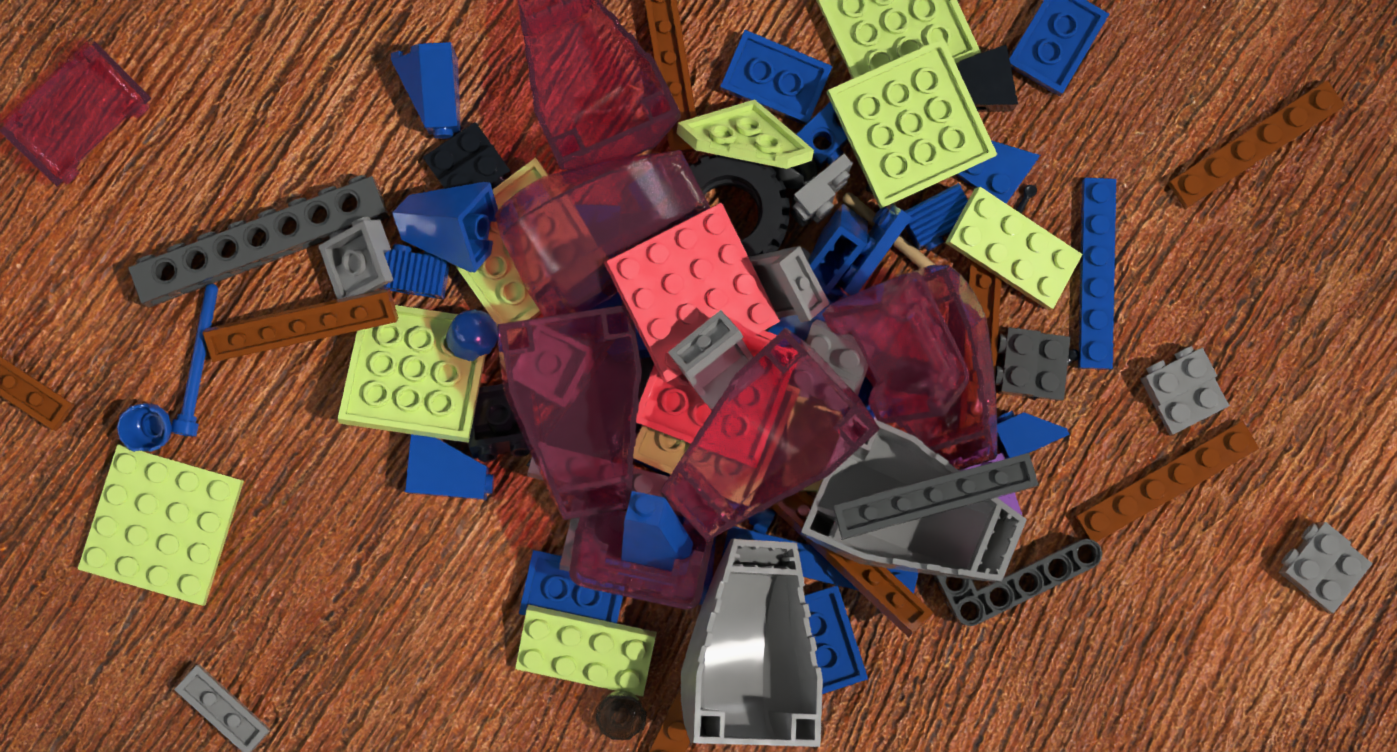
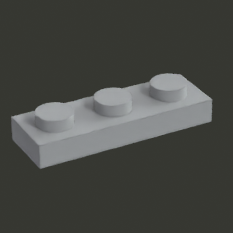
(222, 709)

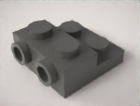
(1032, 364)

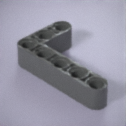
(1010, 584)

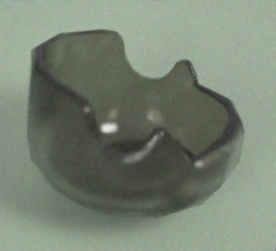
(620, 715)

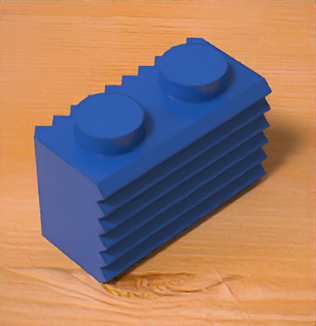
(935, 217)
(416, 272)

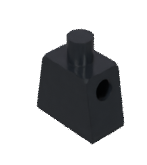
(990, 80)

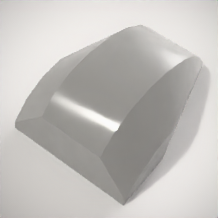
(958, 543)
(753, 653)

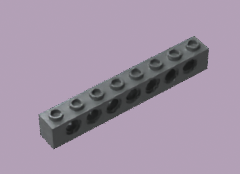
(149, 269)

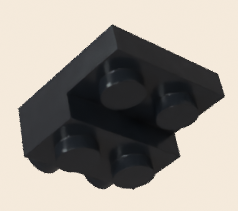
(467, 160)
(495, 427)

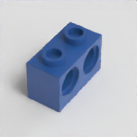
(825, 126)

